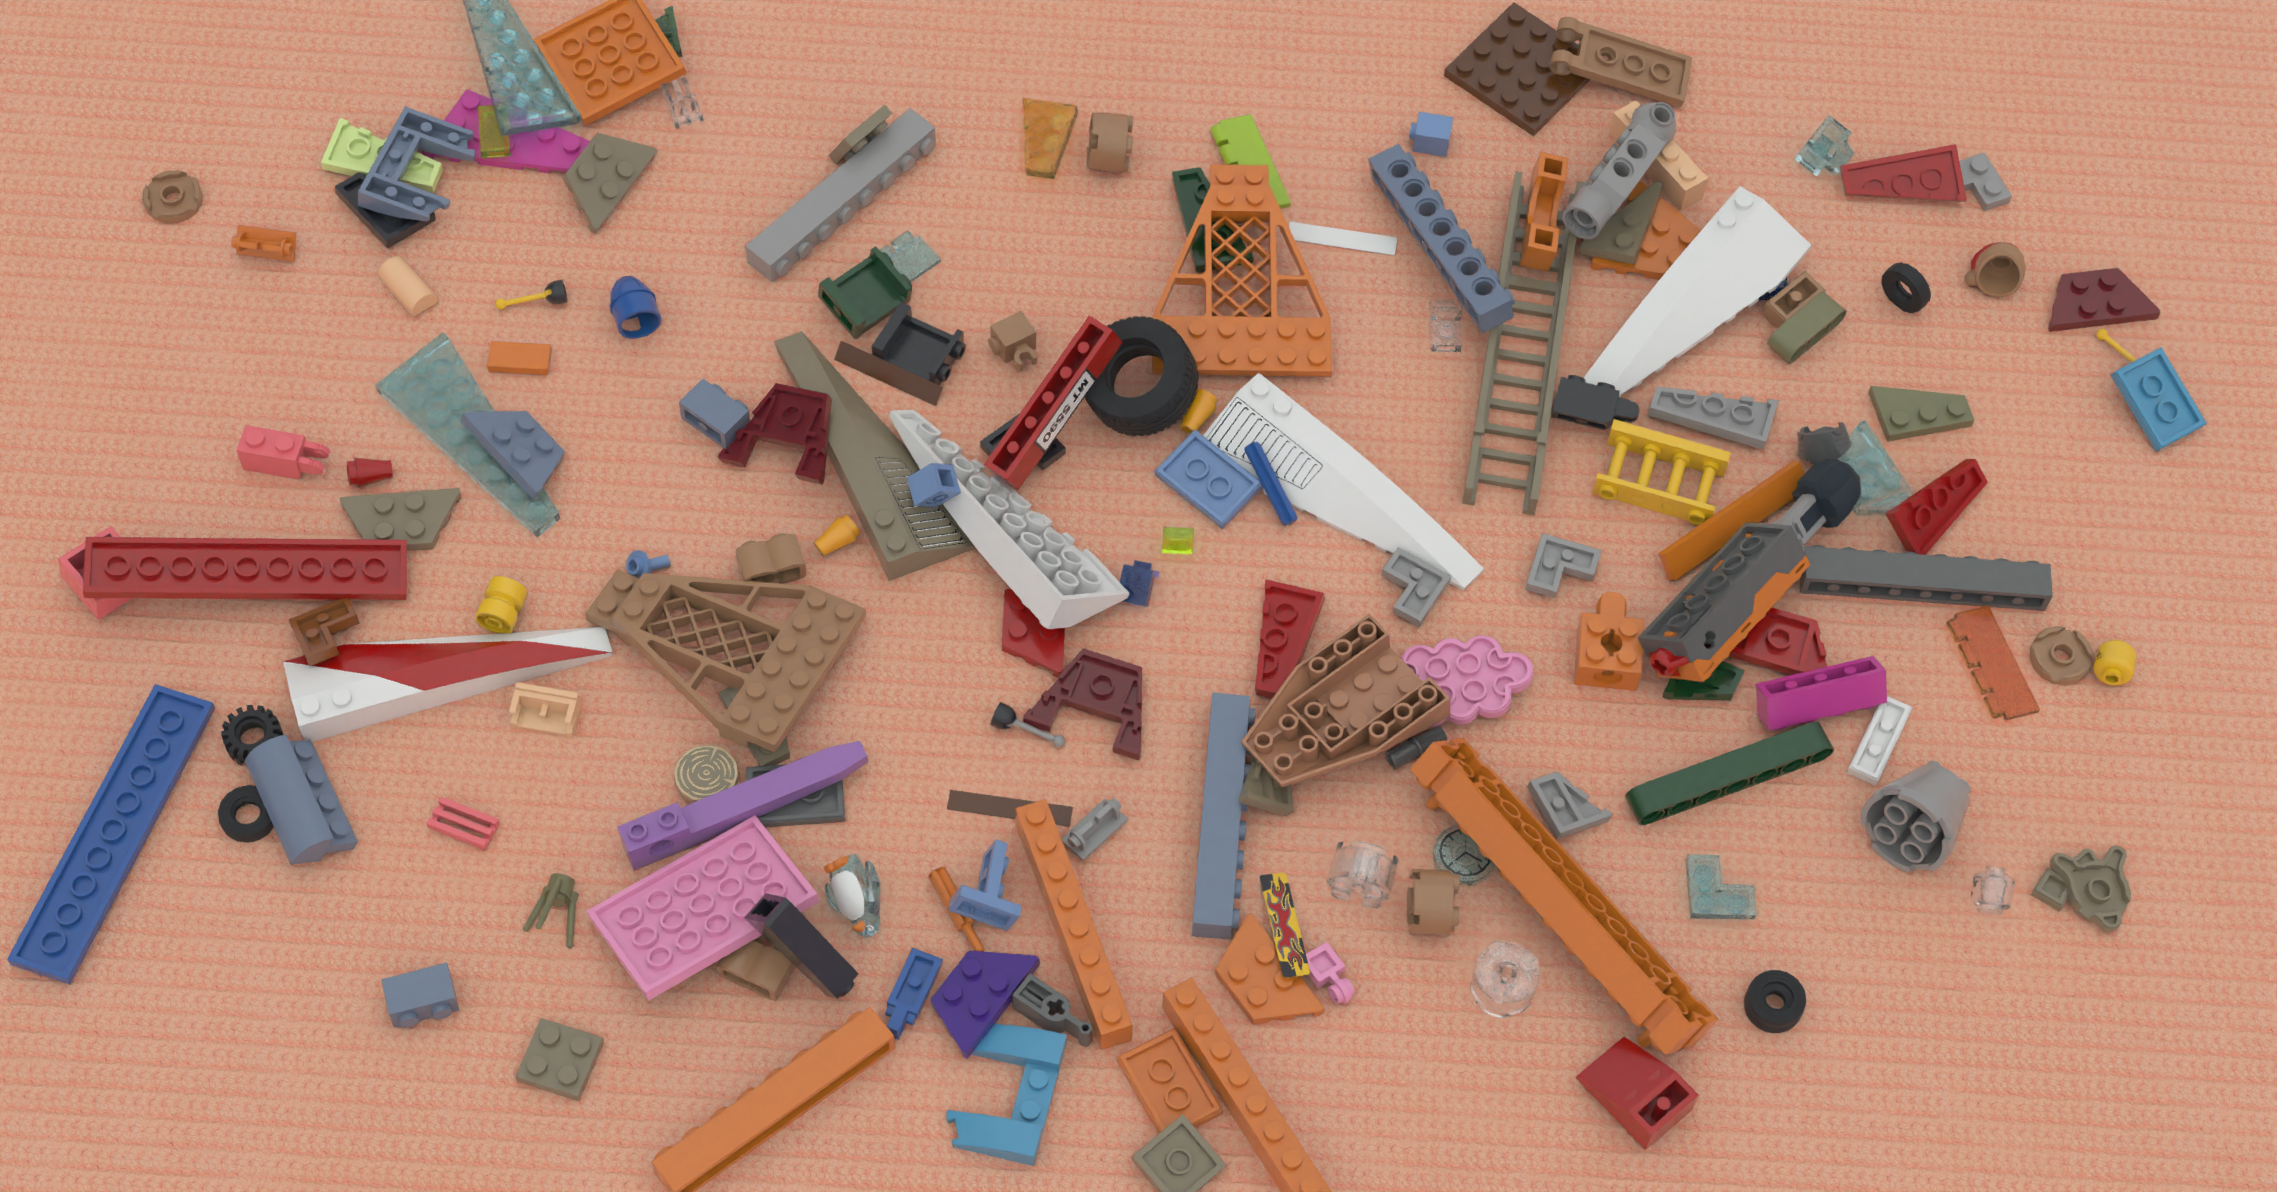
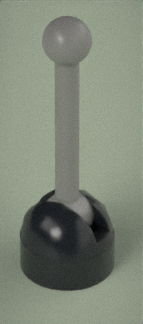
(1005, 718)

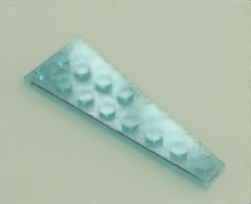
(433, 394)

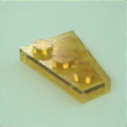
(1046, 135)

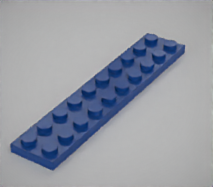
(111, 835)

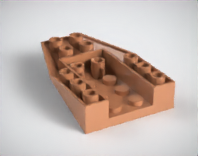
(1343, 707)

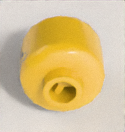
(2115, 662)

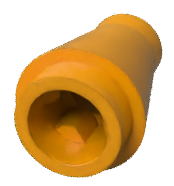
(1200, 410)
(837, 535)

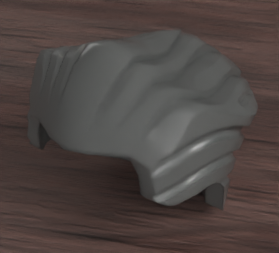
(1823, 443)

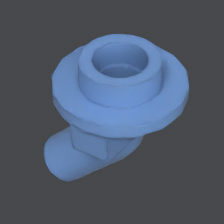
(640, 563)

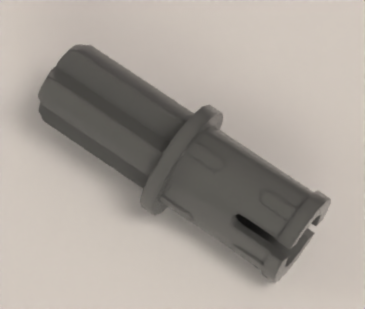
(1414, 747)

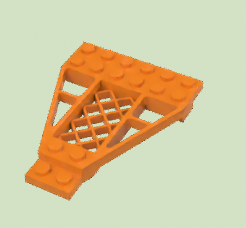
(1246, 342)

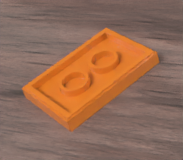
(1169, 1082)

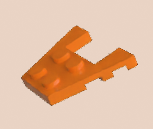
(1663, 243)

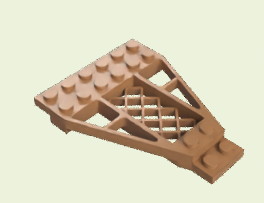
(786, 672)

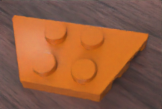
(1255, 978)

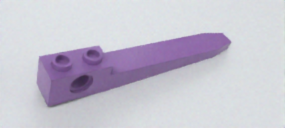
(681, 828)

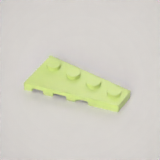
(356, 149)

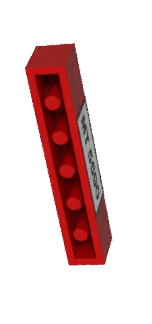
(1053, 403)

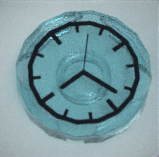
(1461, 855)

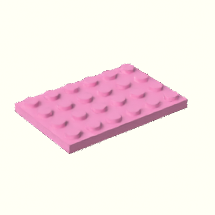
(697, 906)

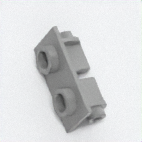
(1095, 828)

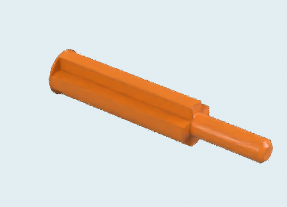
(946, 889)

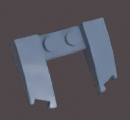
(412, 132)

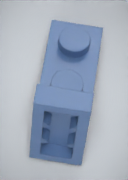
(986, 902)

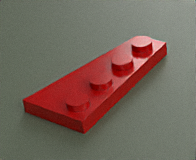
(1285, 633)

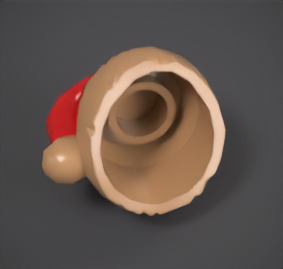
(1997, 269)

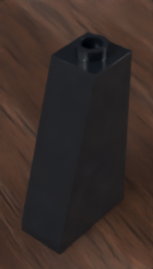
(802, 944)

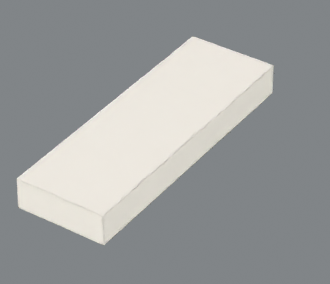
(1879, 740)

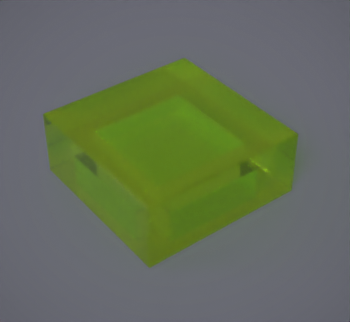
(1177, 540)

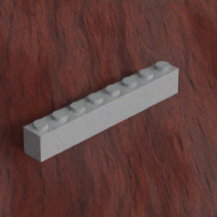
(841, 195)

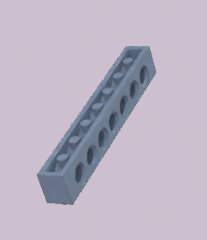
(1441, 238)

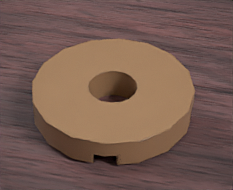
(172, 210)
(2057, 670)

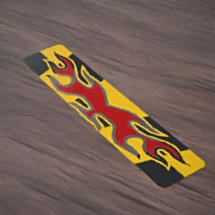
(1284, 925)

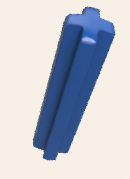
(1270, 483)

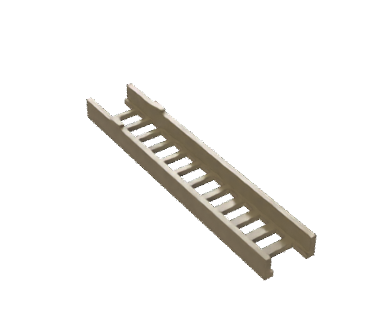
(1549, 362)

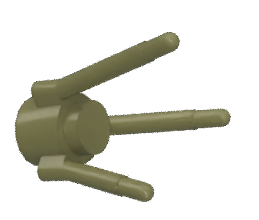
(556, 894)

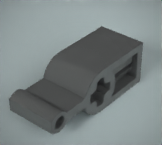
(1038, 1000)

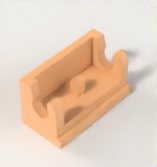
(545, 709)

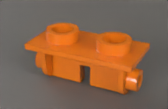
(265, 243)

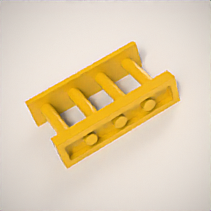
(1670, 449)

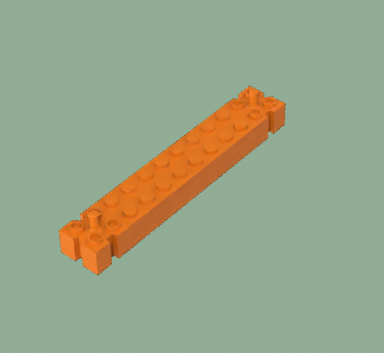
(1563, 896)

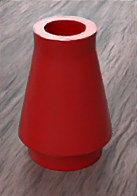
(367, 471)

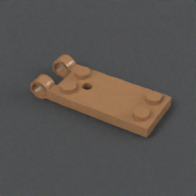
(1632, 63)

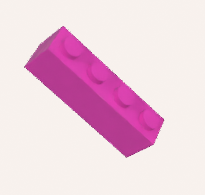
(1821, 693)

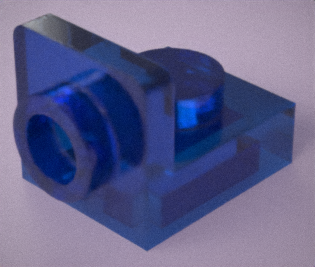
(1138, 582)

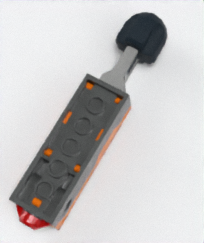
(1746, 578)

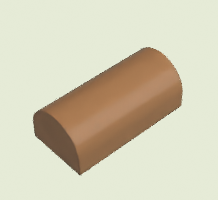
(1791, 299)

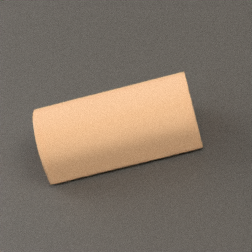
(406, 286)

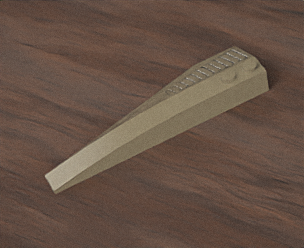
(874, 470)

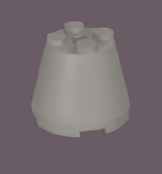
(1917, 817)

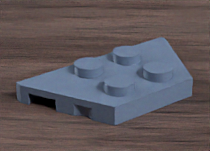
(517, 446)

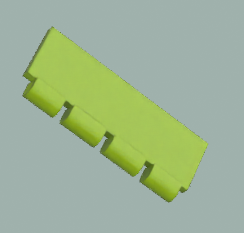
(1243, 145)

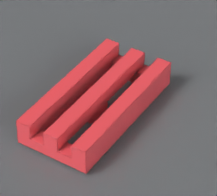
(440, 813)

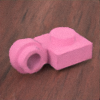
(1325, 968)

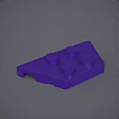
(979, 994)

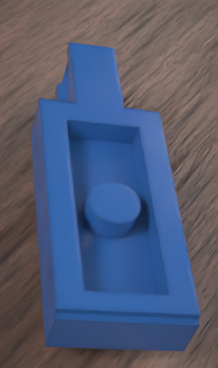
(911, 990)

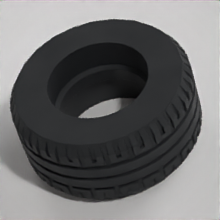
(1163, 403)

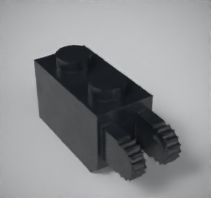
(1592, 404)

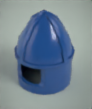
(634, 299)

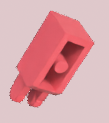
(279, 453)

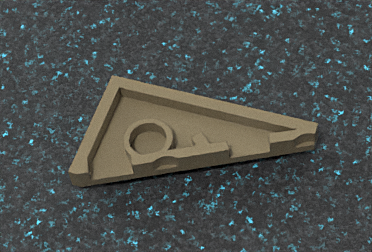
(1626, 230)

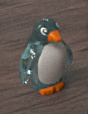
(855, 893)

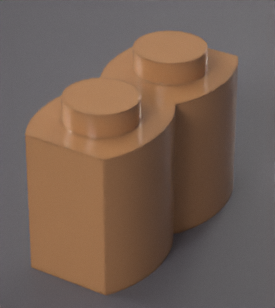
(771, 561)
(757, 968)

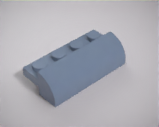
(299, 799)

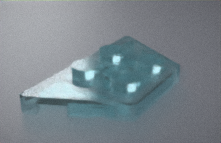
(1880, 479)

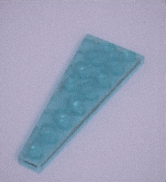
(516, 73)

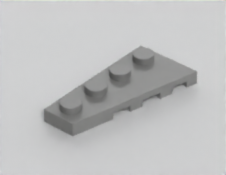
(1723, 417)

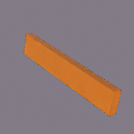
(1719, 528)

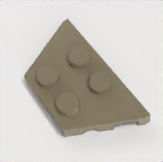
(605, 174)
(402, 515)

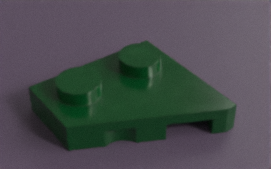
(1718, 686)

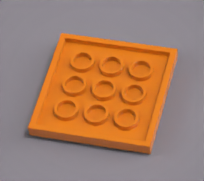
(610, 57)

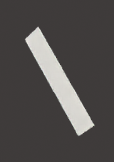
(1343, 238)

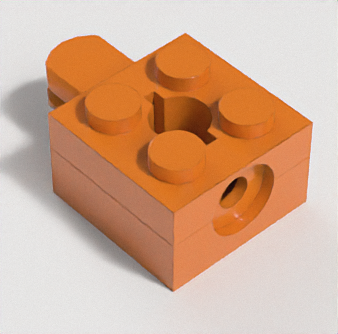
(1609, 646)

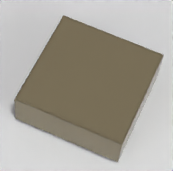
(2051, 889)

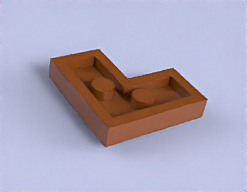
(316, 626)

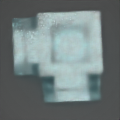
(1826, 148)

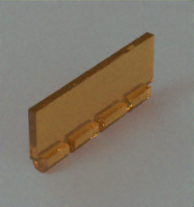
(1996, 664)

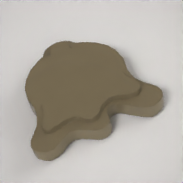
(2096, 886)

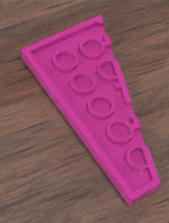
(539, 149)

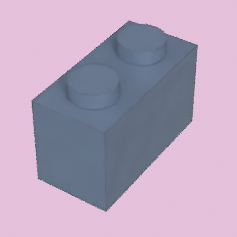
(714, 413)
(420, 995)

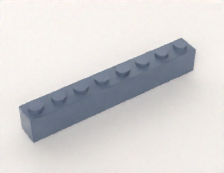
(1221, 818)

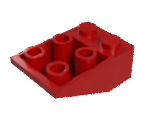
(1638, 1091)

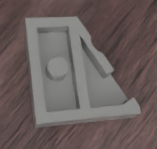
(1565, 806)

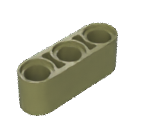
(1806, 327)

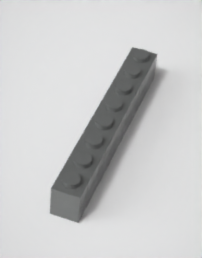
(1927, 578)

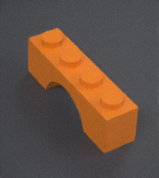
(1540, 229)

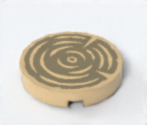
(705, 772)

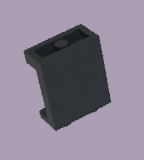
(918, 346)

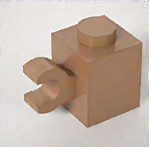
(1014, 340)

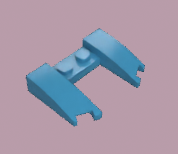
(1020, 1136)

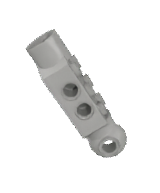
(1612, 182)

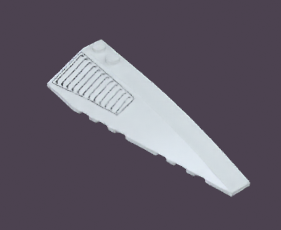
(1333, 479)

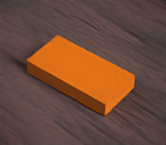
(519, 358)

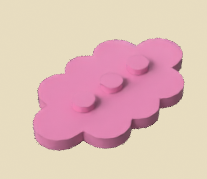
(1472, 675)

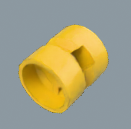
(501, 605)

